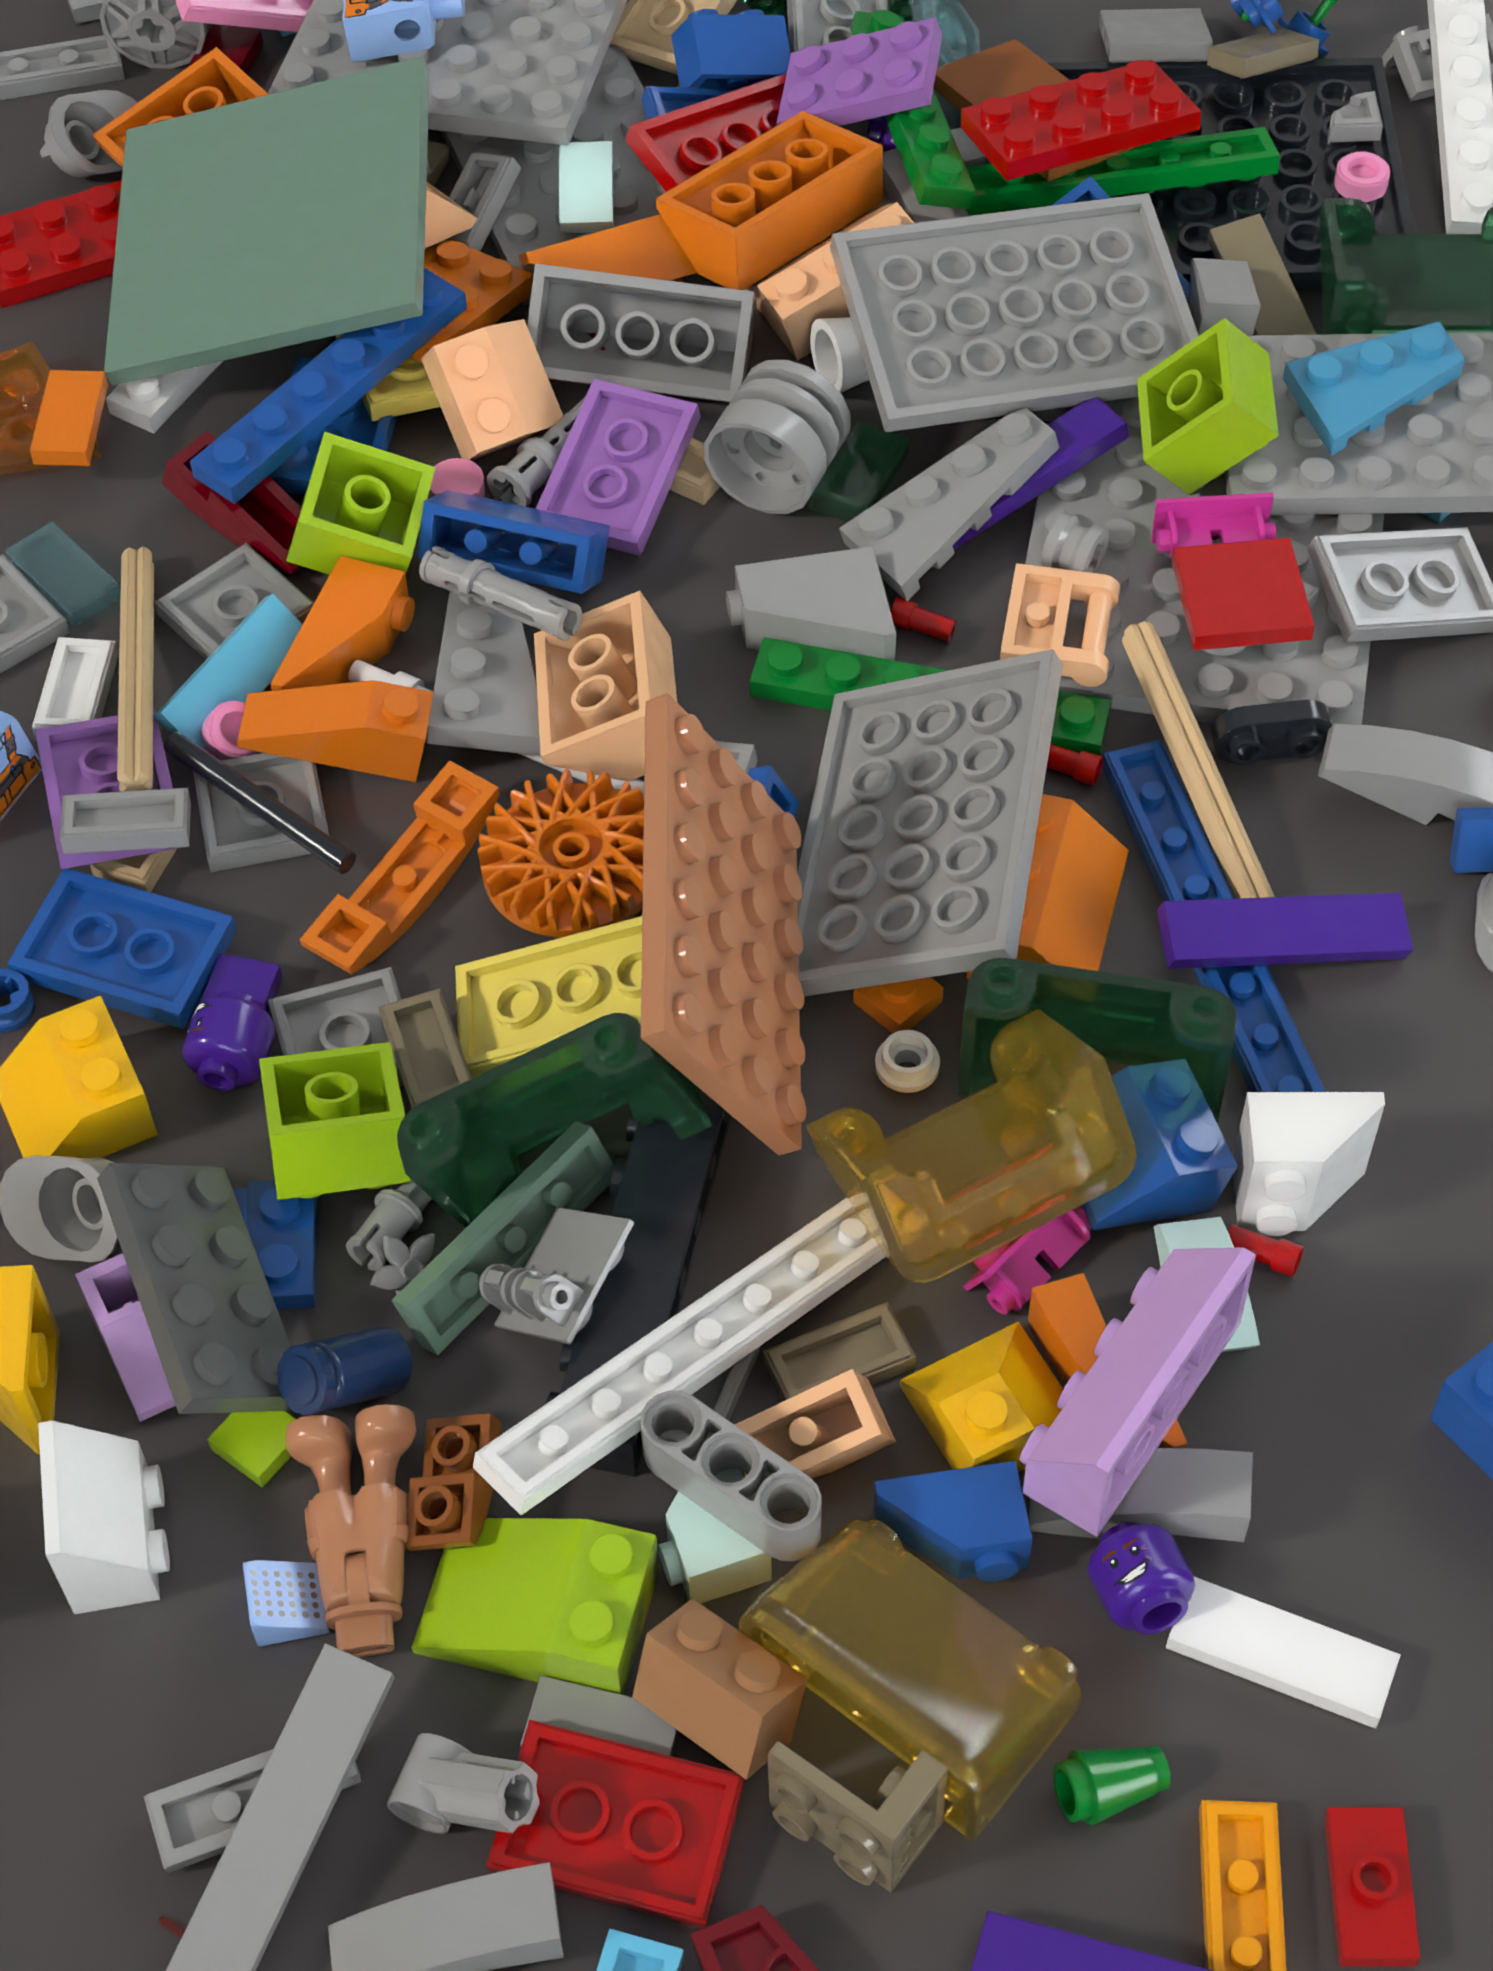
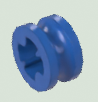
(22, 1002)

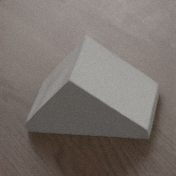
(1223, 291)

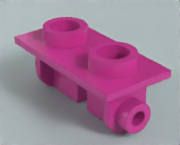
(1206, 518)
(1012, 1269)

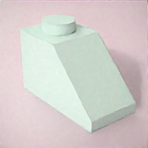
(709, 1554)

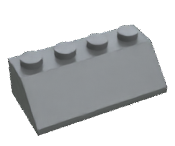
(653, 331)

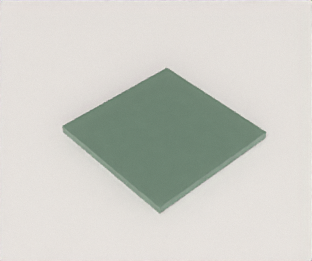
(270, 222)

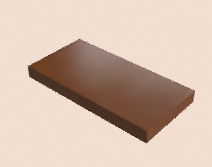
(1003, 73)

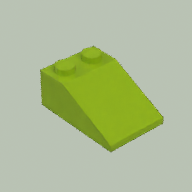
(543, 1601)

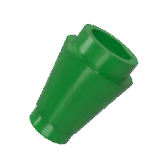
(1107, 1781)

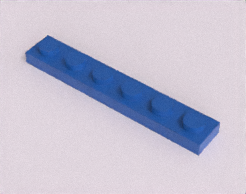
(320, 394)

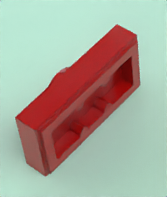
(1371, 1887)

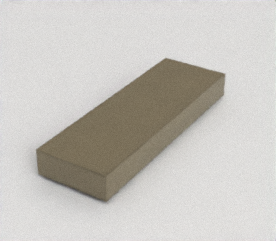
(1280, 305)

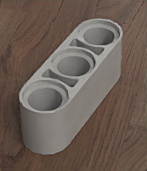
(741, 1505)

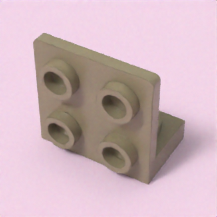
(865, 1840)

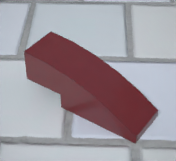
(261, 518)

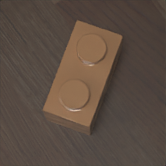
(718, 1687)

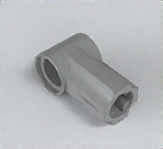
(452, 1785)

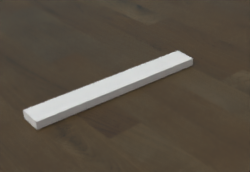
(677, 1356)

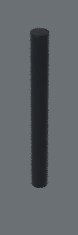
(260, 802)

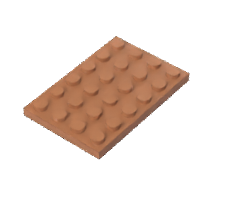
(721, 928)

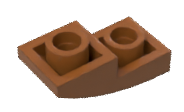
(451, 1498)

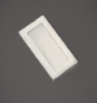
(76, 682)

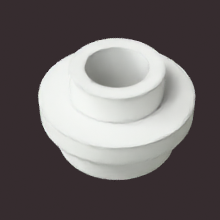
(907, 1047)

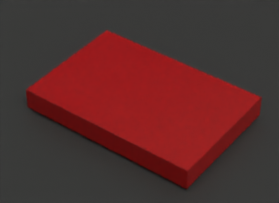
(624, 1824)

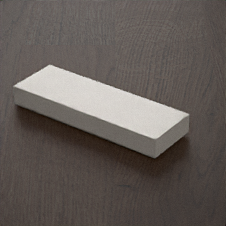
(1285, 1652)

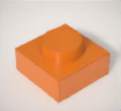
(899, 1004)

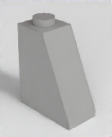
(815, 601)

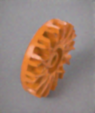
(566, 855)

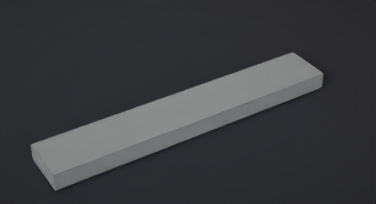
(284, 1815)

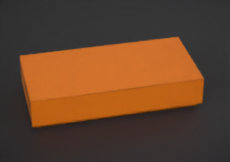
(69, 418)

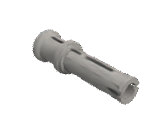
(532, 464)

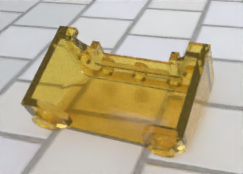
(990, 1162)
(918, 1665)

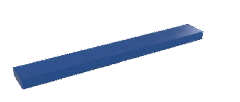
(1186, 869)

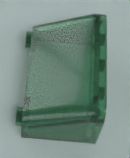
(1401, 279)
(1115, 1014)
(469, 1137)

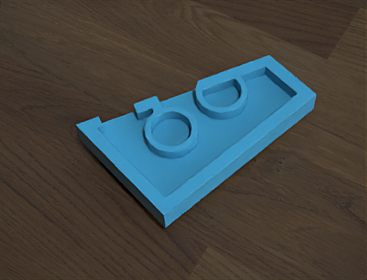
(1369, 379)

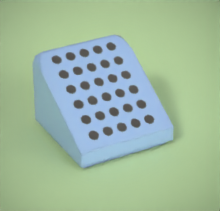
(283, 1601)

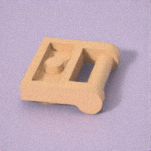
(1040, 616)

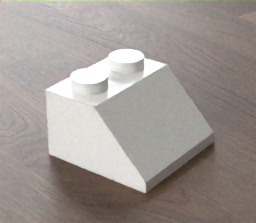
(1300, 1155)
(101, 1517)

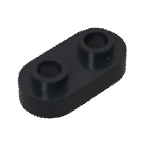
(1271, 731)

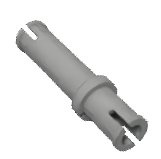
(480, 584)

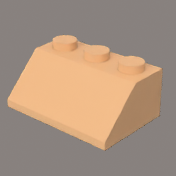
(811, 287)
(598, 688)

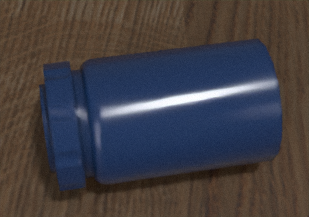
(344, 1370)

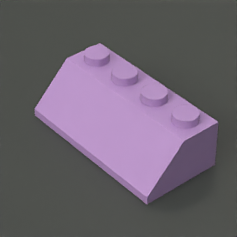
(1137, 1384)

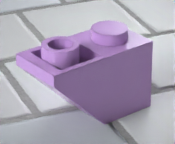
(126, 1335)

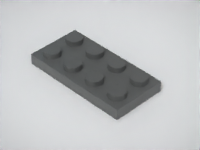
(198, 1285)

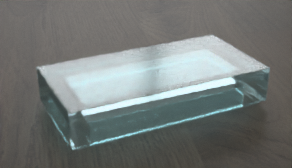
(64, 573)

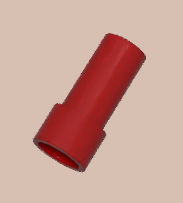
(910, 616)
(1082, 766)
(1280, 1255)

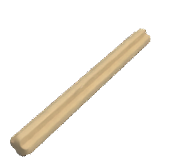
(136, 671)
(1195, 763)

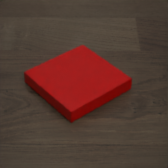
(1242, 594)

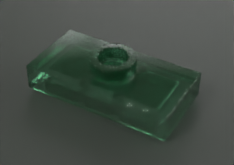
(859, 472)

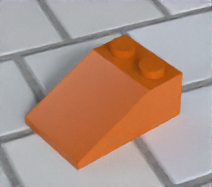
(200, 87)

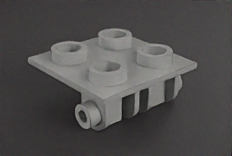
(562, 1277)

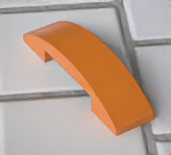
(409, 875)

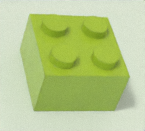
(1207, 407)
(360, 507)
(333, 1120)

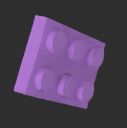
(864, 74)
(621, 461)
(84, 761)

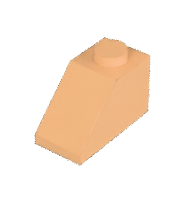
(824, 1425)

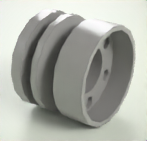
(151, 32)
(777, 436)

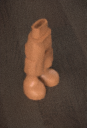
(362, 1535)

